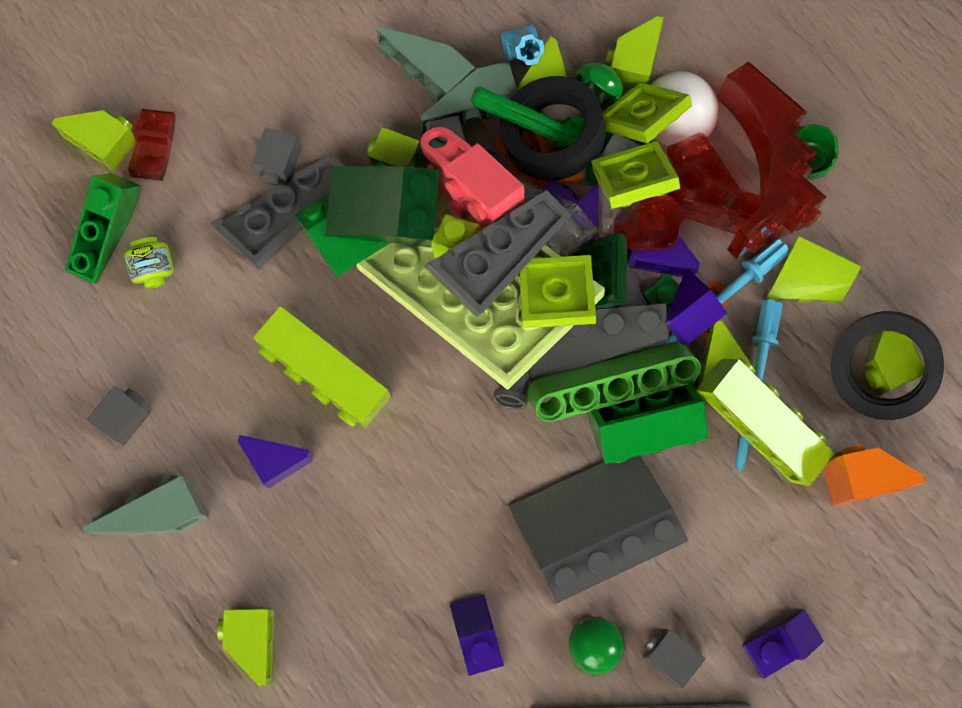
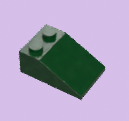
(383, 204)

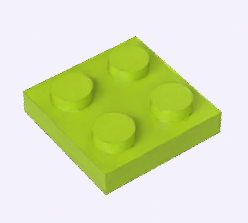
(645, 112)
(635, 175)
(557, 292)

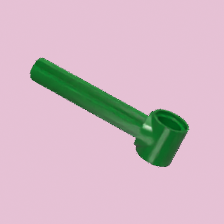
(561, 133)

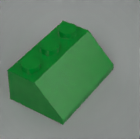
(337, 252)
(649, 424)

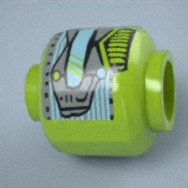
(149, 262)

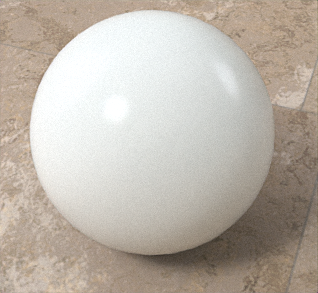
(702, 114)

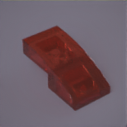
(153, 144)

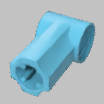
(522, 44)

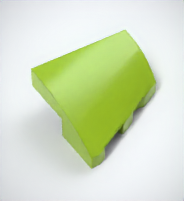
(813, 275)

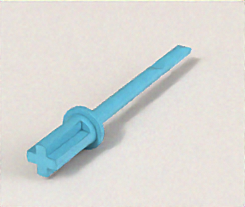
(754, 270)
(765, 338)

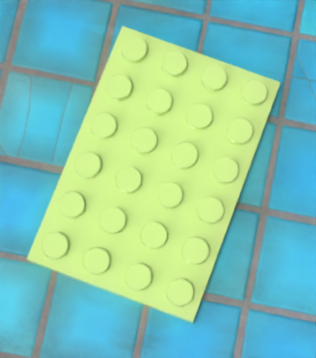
(491, 340)

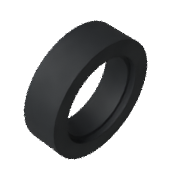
(574, 158)
(879, 407)

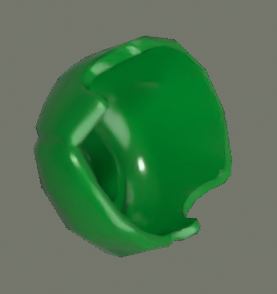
(601, 80)
(824, 144)
(596, 646)

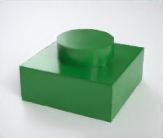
(662, 292)

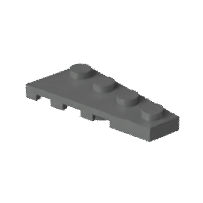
(271, 222)
(493, 257)
(614, 334)

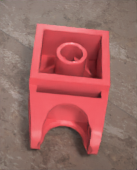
(471, 179)

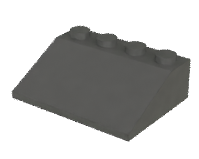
(596, 526)

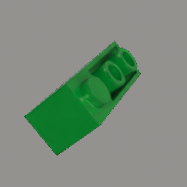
(101, 224)

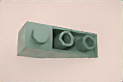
(430, 62)
(457, 102)
(161, 511)

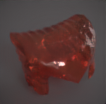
(652, 224)

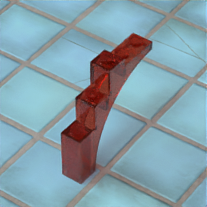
(783, 159)

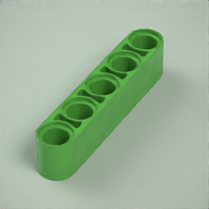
(629, 386)

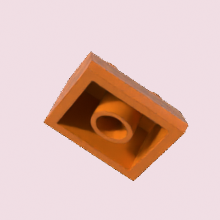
(867, 473)

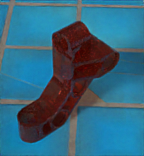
(709, 186)

